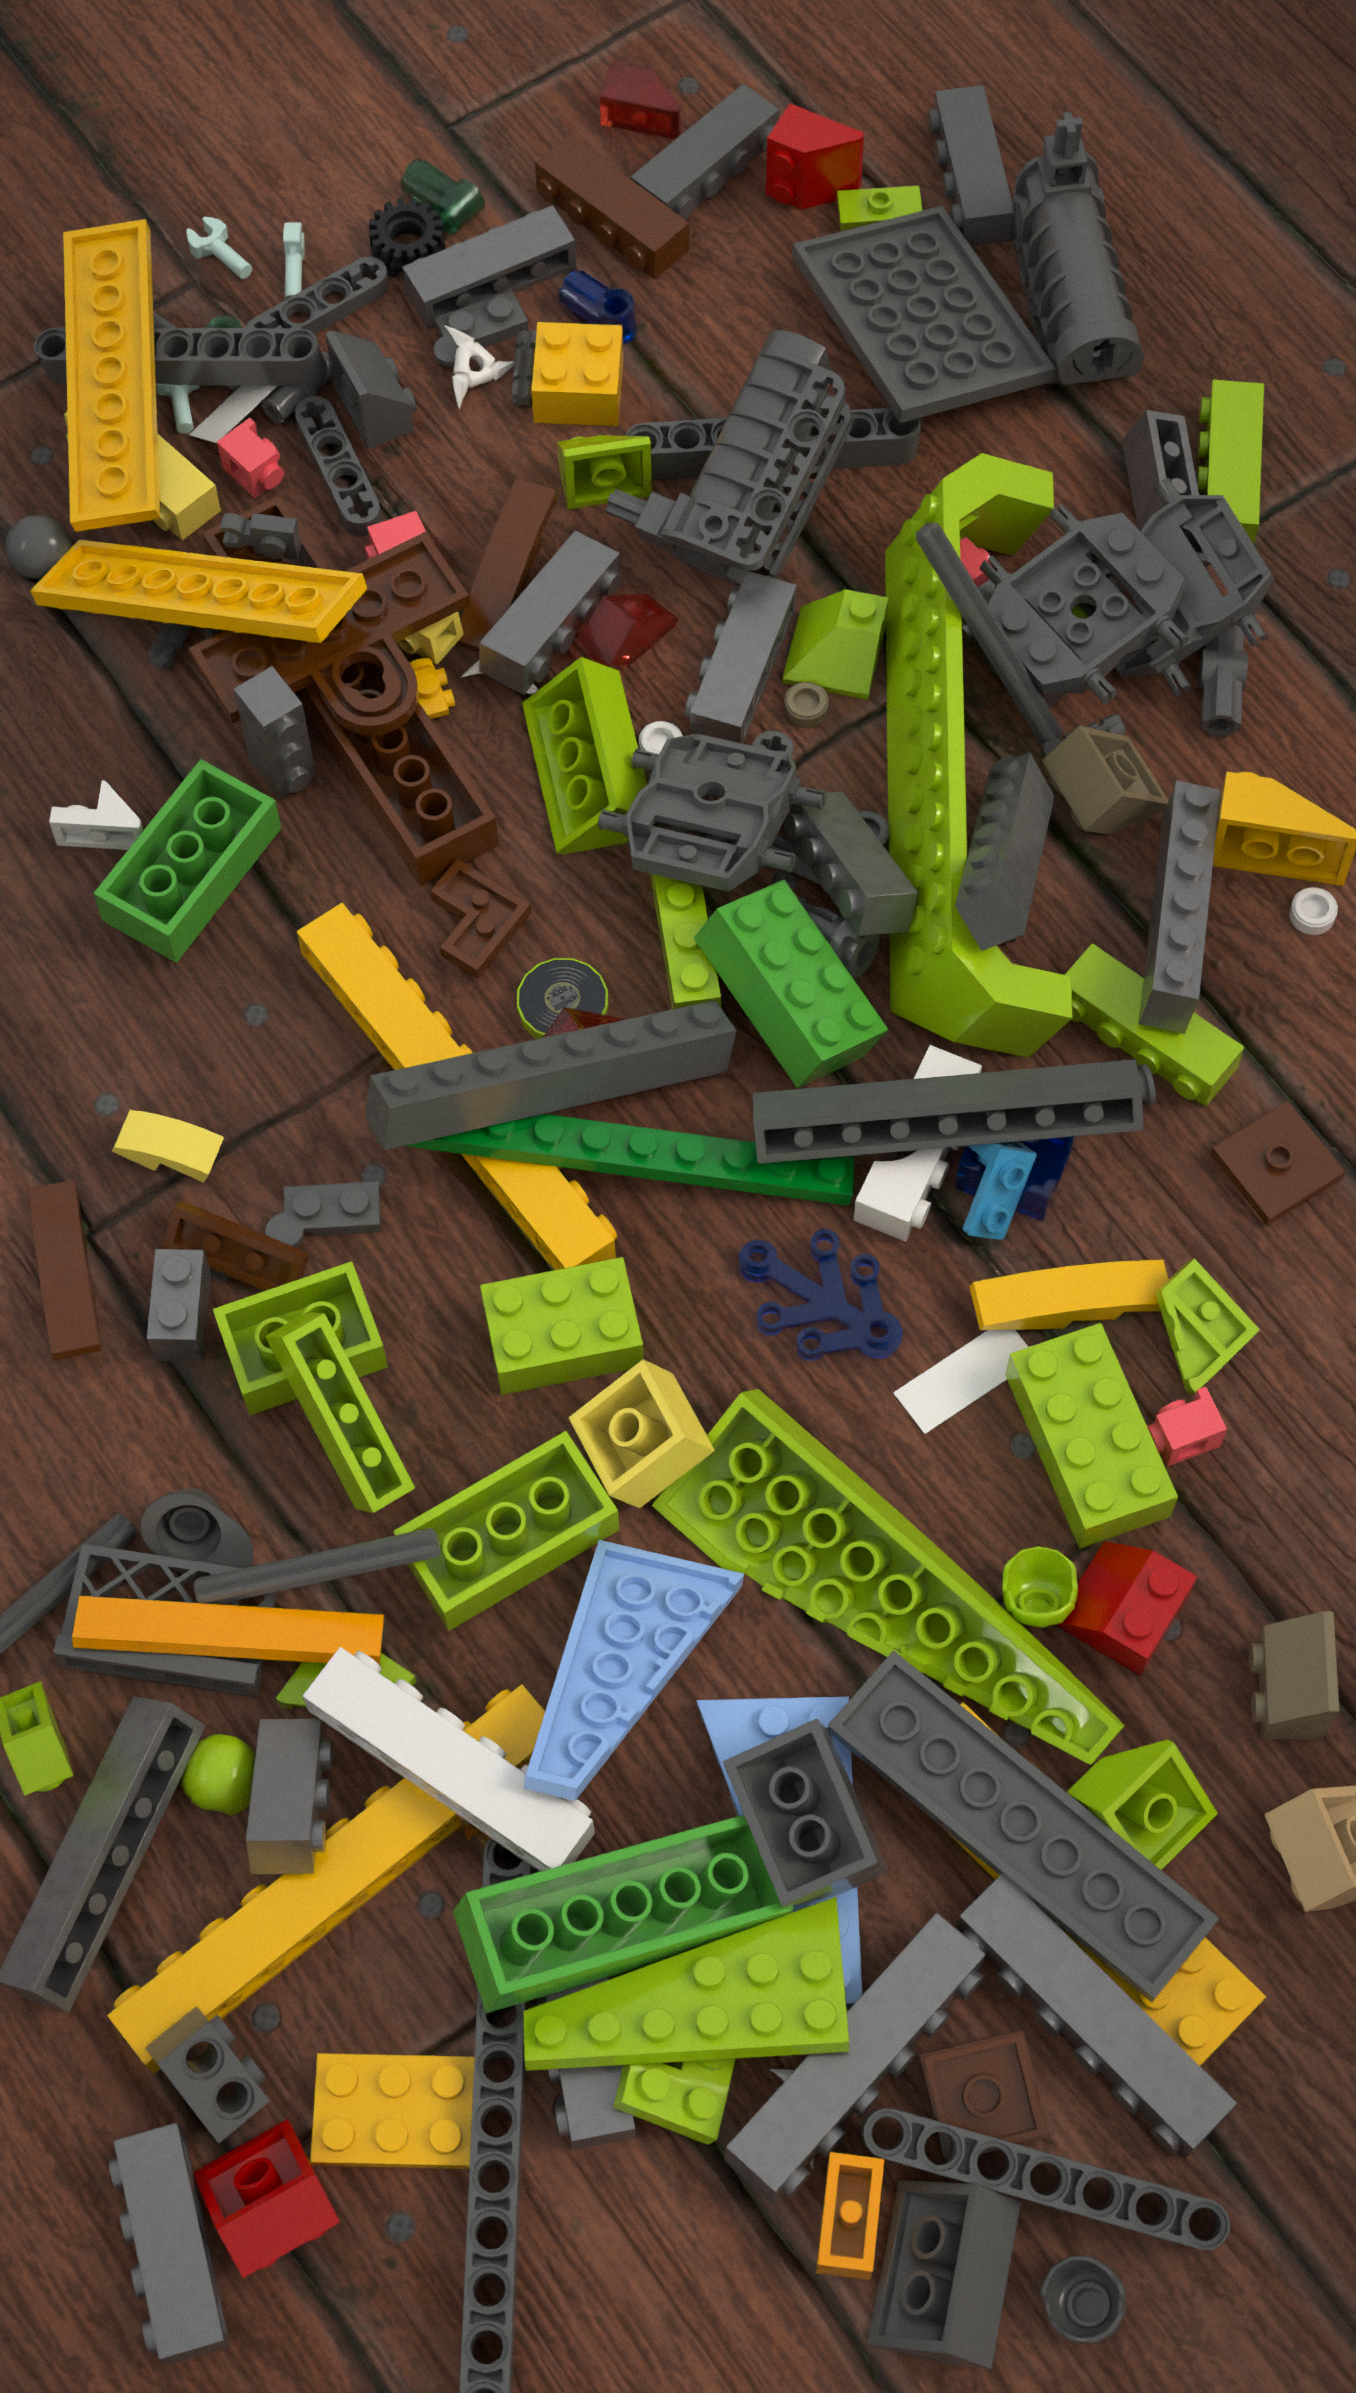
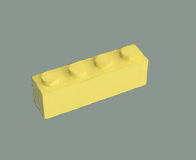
(185, 493)

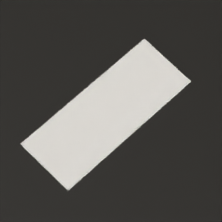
(231, 412)
(959, 1378)

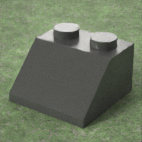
(369, 389)

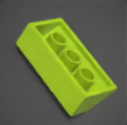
(583, 753)

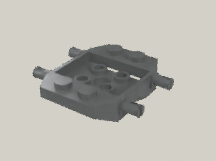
(1039, 599)
(1202, 608)
(756, 797)

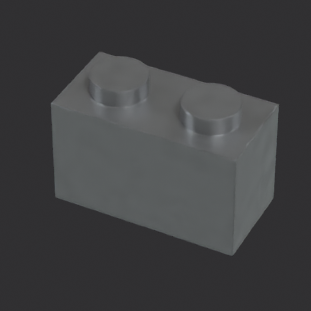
(179, 1305)

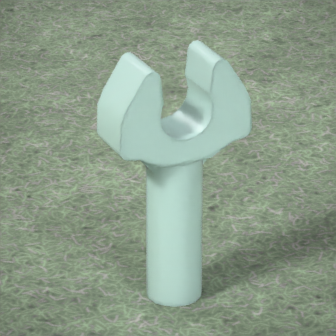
(216, 245)
(295, 252)
(180, 404)

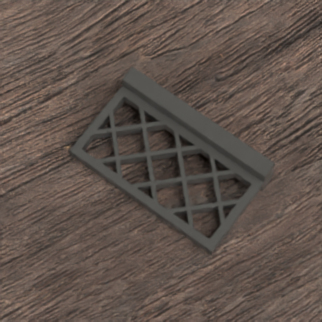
(208, 1673)

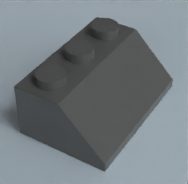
(805, 1815)
(945, 2272)

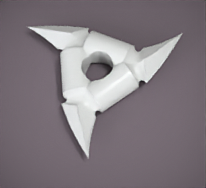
(463, 375)

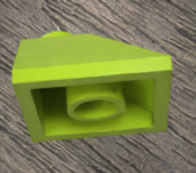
(601, 464)
(838, 643)
(1147, 1799)

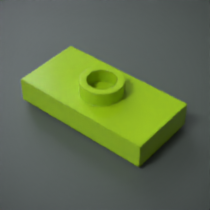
(874, 205)

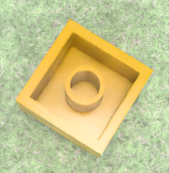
(577, 374)

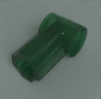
(453, 200)

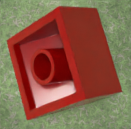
(812, 159)
(1128, 1603)
(265, 2198)

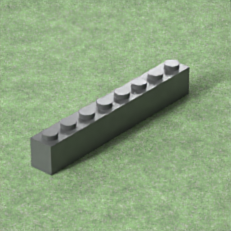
(548, 1074)
(948, 1111)

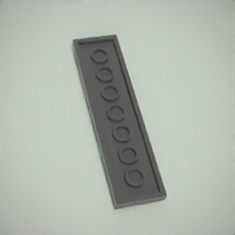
(1023, 1825)

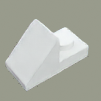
(107, 827)

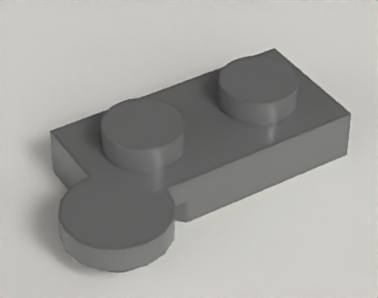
(485, 321)
(327, 1211)

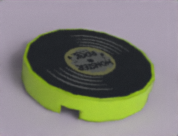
(555, 986)

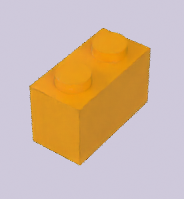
(850, 2216)

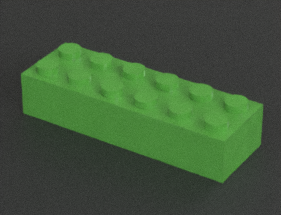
(614, 1912)

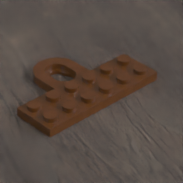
(404, 594)

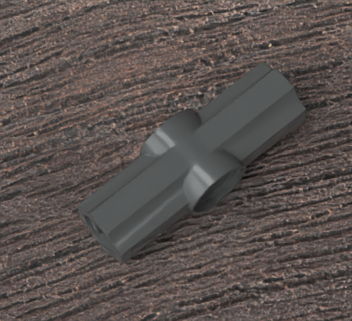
(1222, 681)

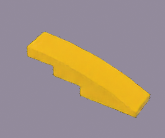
(1067, 1294)

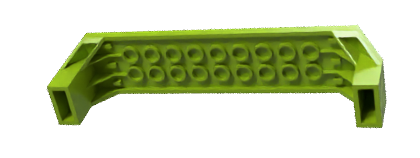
(937, 966)

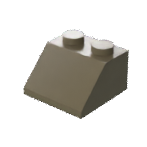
(1104, 781)
(1296, 1678)

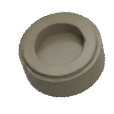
(806, 704)

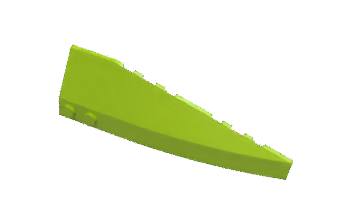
(833, 1546)

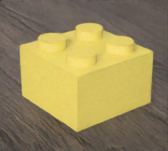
(641, 1434)

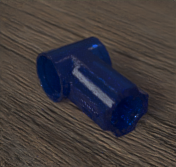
(599, 303)

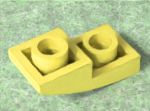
(168, 1141)

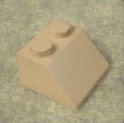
(1318, 1845)

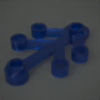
(824, 1302)

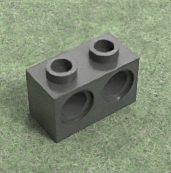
(202, 2078)

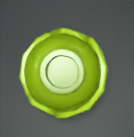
(1039, 1587)
(220, 1774)

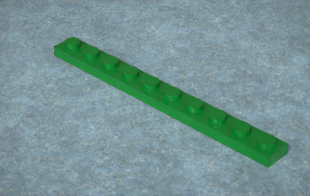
(653, 1155)

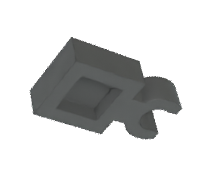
(268, 534)

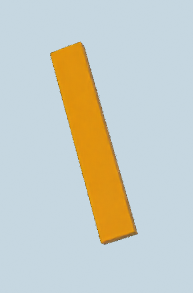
(224, 1630)

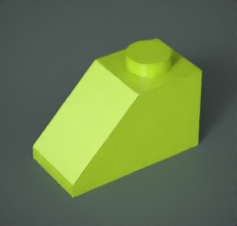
(33, 1740)

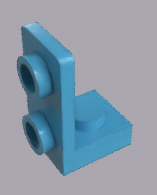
(1000, 1187)

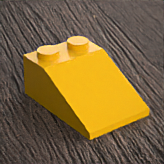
(1279, 832)

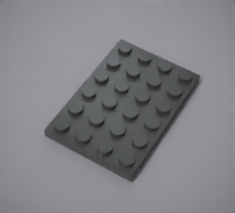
(922, 313)

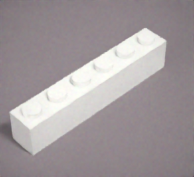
(447, 1762)

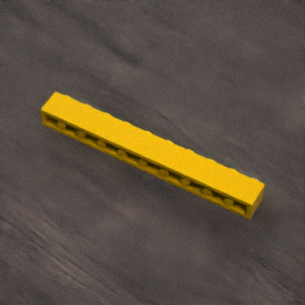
(408, 1035)
(300, 1909)

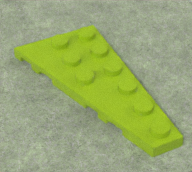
(733, 1998)

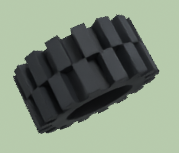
(405, 220)

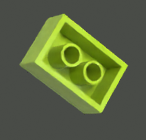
(250, 1319)
(562, 1325)

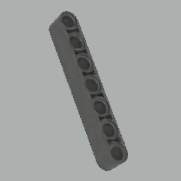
(214, 356)
(875, 440)
(1068, 2189)

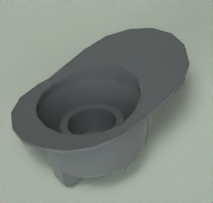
(195, 1528)

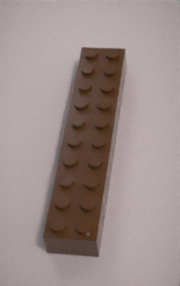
(402, 775)

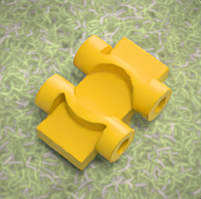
(429, 681)

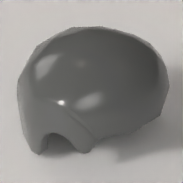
(36, 545)
(1084, 2299)

